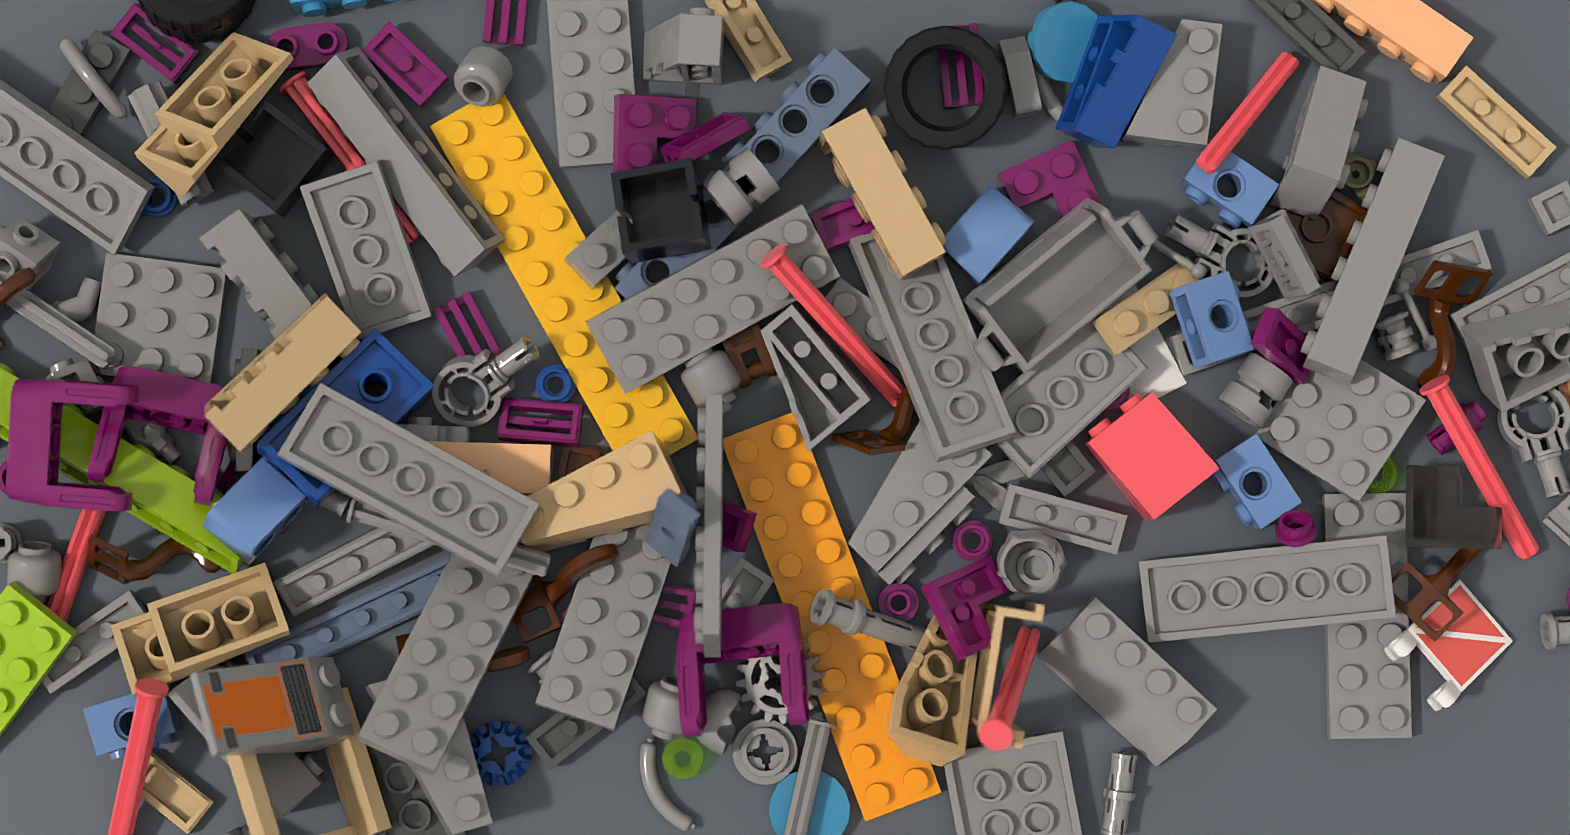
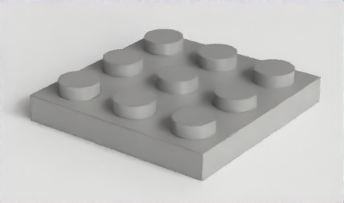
(161, 315)
(1342, 429)
(1014, 789)

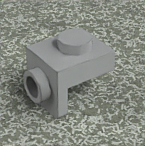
(78, 371)

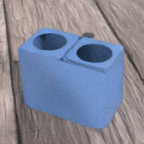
(986, 234)
(254, 510)

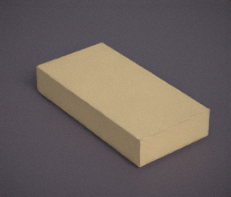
(174, 794)

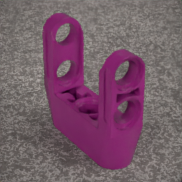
(165, 402)
(36, 442)
(744, 635)

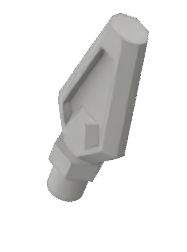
(153, 437)

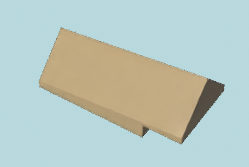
(210, 109)
(201, 627)

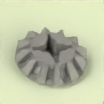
(752, 766)

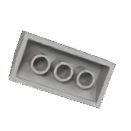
(1126, 681)
(286, 776)

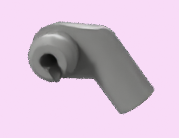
(82, 306)

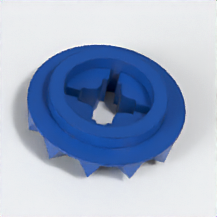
(508, 736)

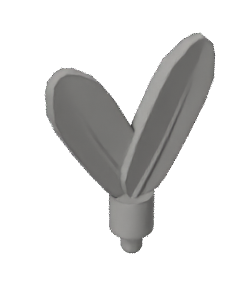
(988, 480)

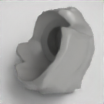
(1030, 562)

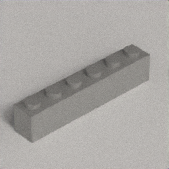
(412, 165)
(1373, 261)

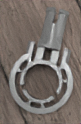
(1203, 241)
(500, 369)
(1555, 441)

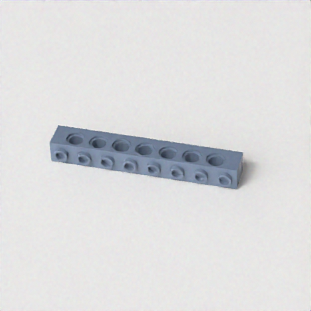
(847, 85)

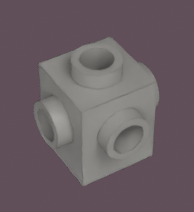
(26, 246)

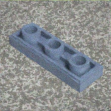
(673, 526)

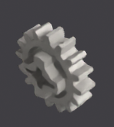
(767, 685)

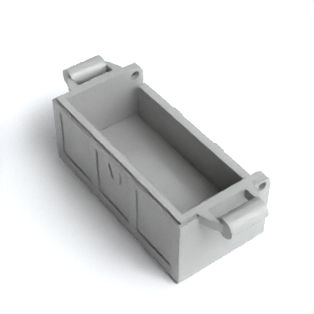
(1058, 285)

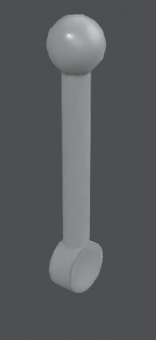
(1197, 270)
(1427, 340)

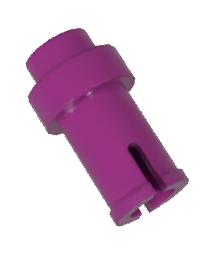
(1439, 436)

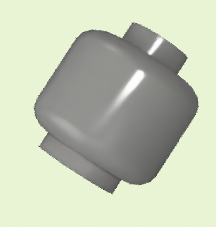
(483, 76)
(710, 374)
(35, 568)
(662, 708)

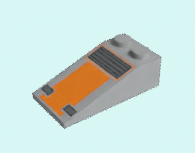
(272, 707)

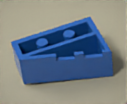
(1113, 78)

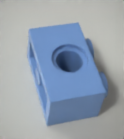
(1251, 195)
(1194, 307)
(1275, 494)
(109, 727)

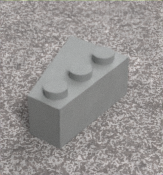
(685, 49)
(1321, 142)
(814, 375)

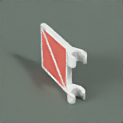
(1461, 650)

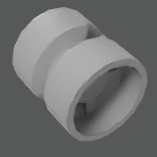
(729, 195)
(1255, 390)

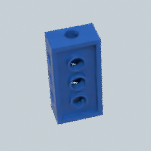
(370, 362)

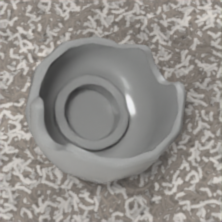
(719, 727)

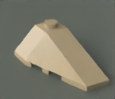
(933, 701)

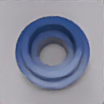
(169, 202)
(544, 378)

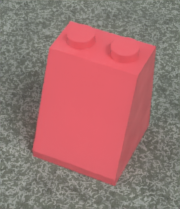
(1149, 455)

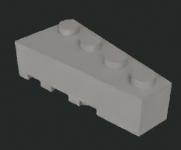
(260, 269)
(1520, 353)
(910, 497)
(456, 787)

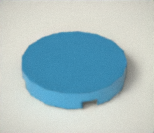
(1060, 39)
(829, 810)

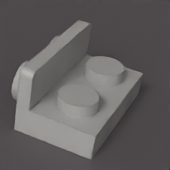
(1285, 255)

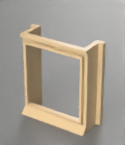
(987, 662)
(352, 776)

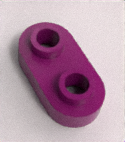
(306, 44)

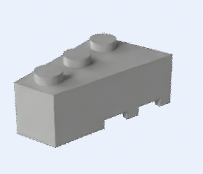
(1181, 95)

